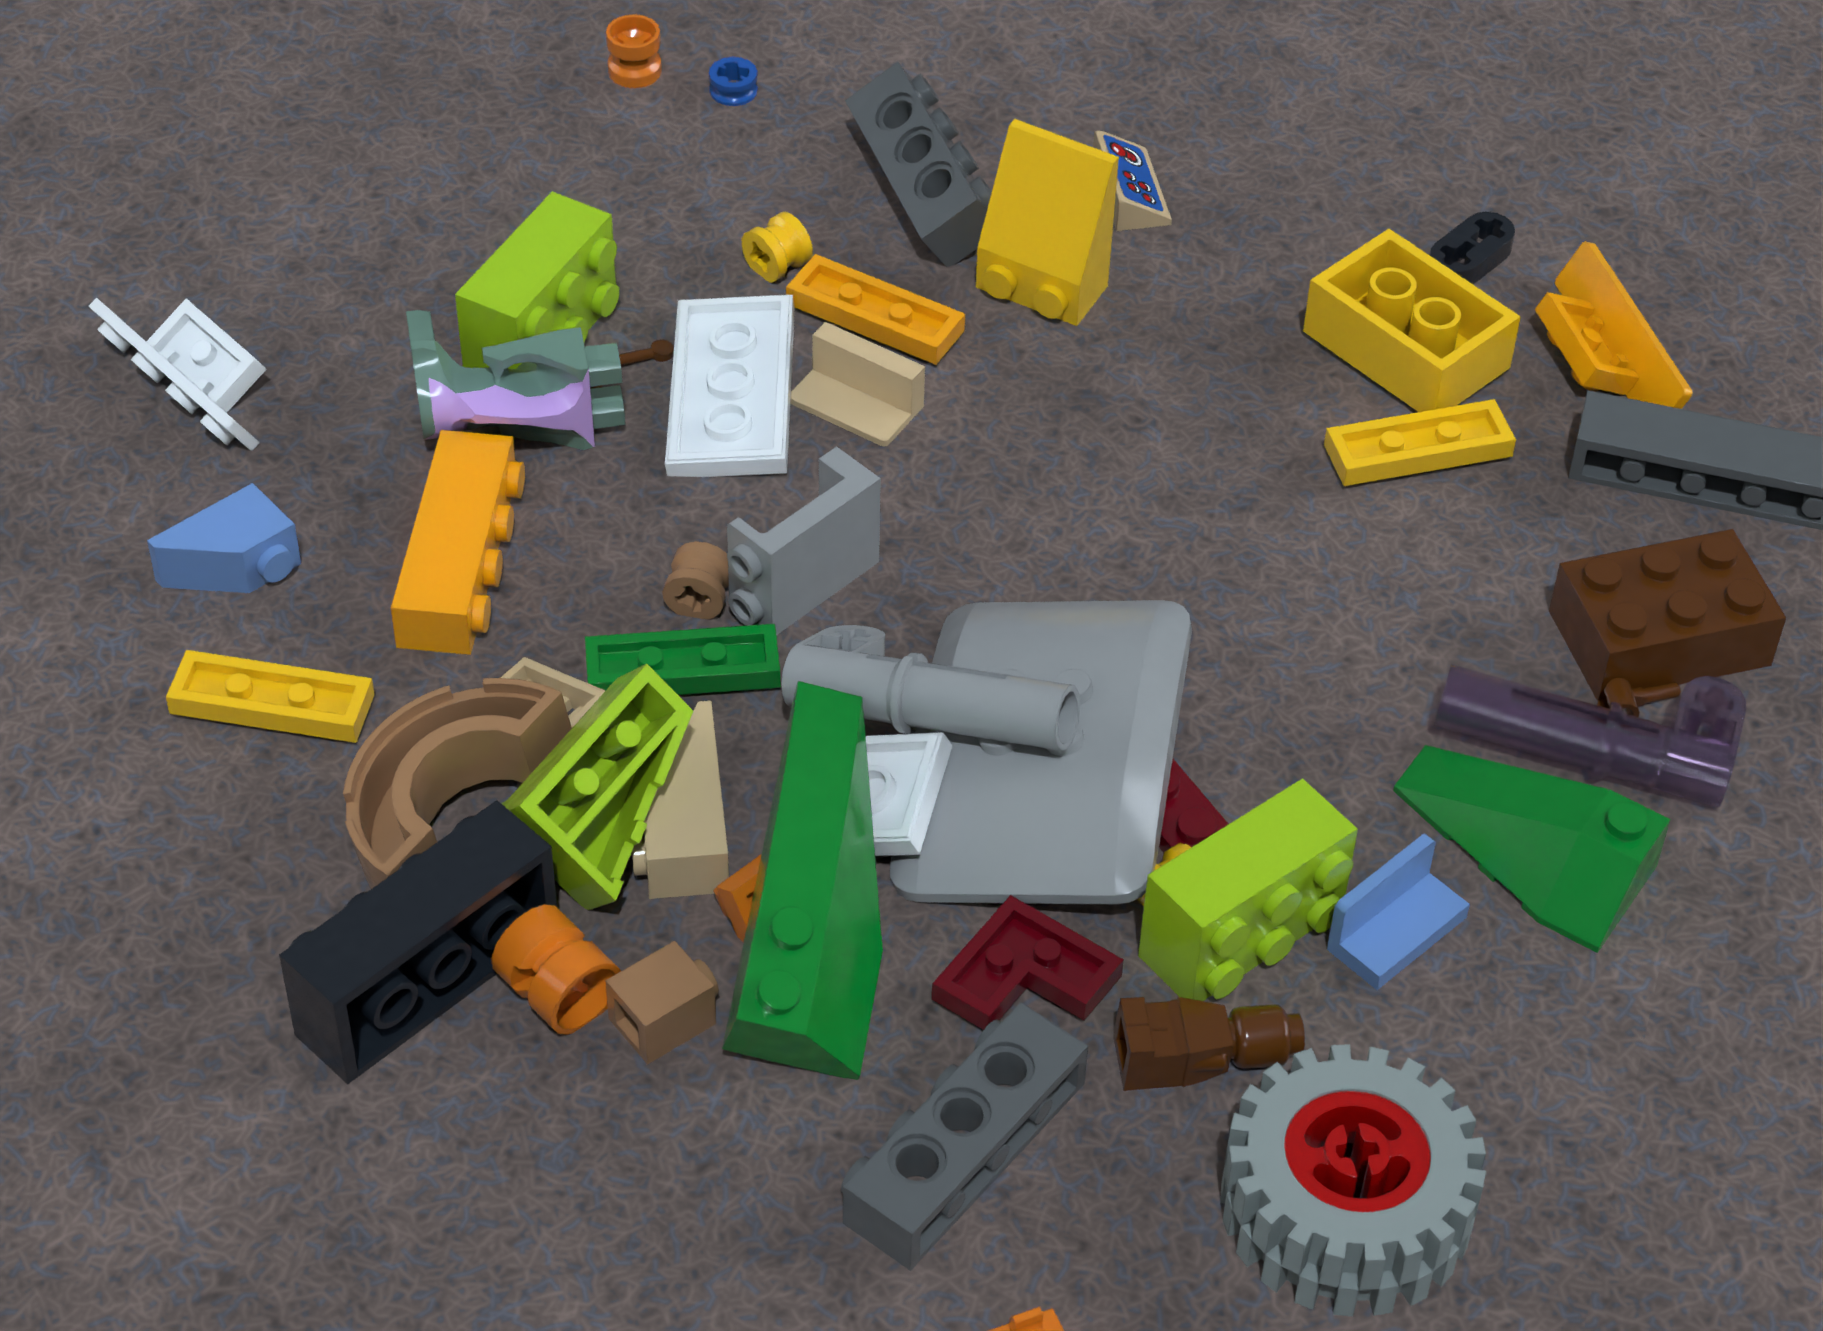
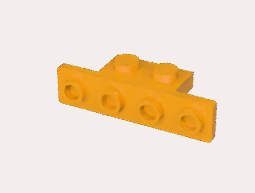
(1607, 334)

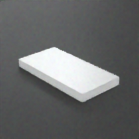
(731, 387)

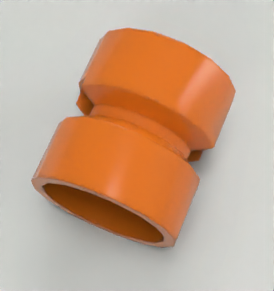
(554, 968)

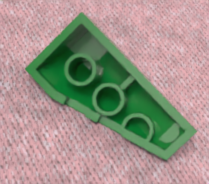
(1553, 842)

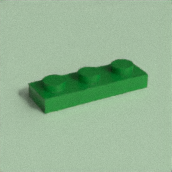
(690, 658)

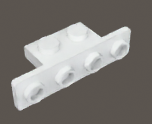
(198, 358)

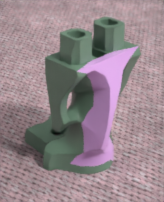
(538, 401)

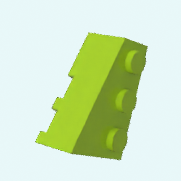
(601, 782)

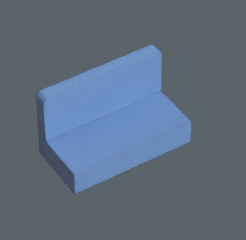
(1394, 915)

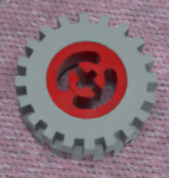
(1294, 1189)

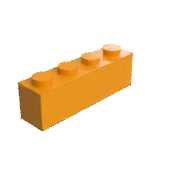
(456, 543)

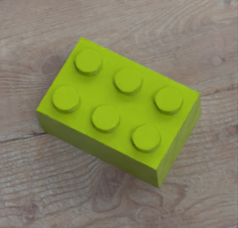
(541, 279)
(1246, 893)

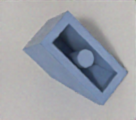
(227, 546)

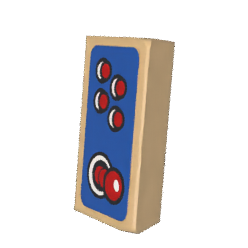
(1138, 193)

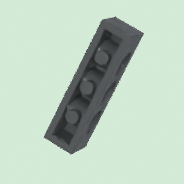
(923, 162)
(910, 1215)

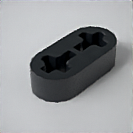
(1480, 257)

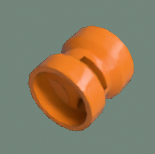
(633, 50)

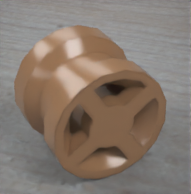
(697, 581)

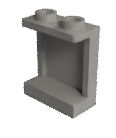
(809, 554)

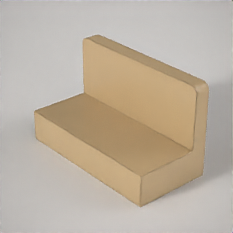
(860, 385)

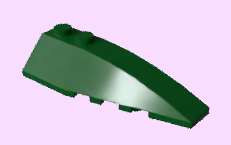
(815, 903)

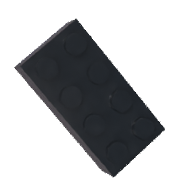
(414, 941)

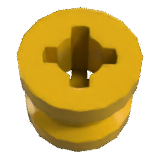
(777, 246)

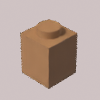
(662, 1001)

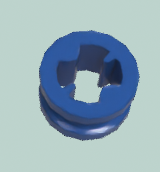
(733, 92)

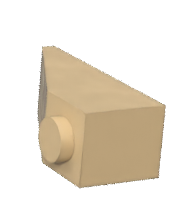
(685, 828)

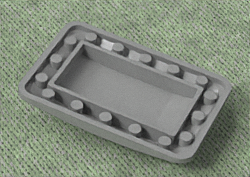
(1047, 819)

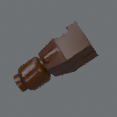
(1195, 1040)

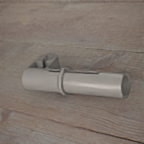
(933, 695)

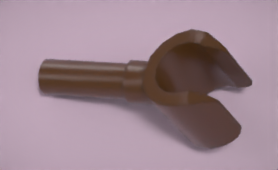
(1630, 698)

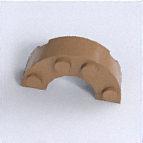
(434, 752)

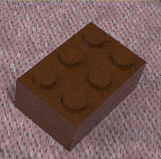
(1667, 612)

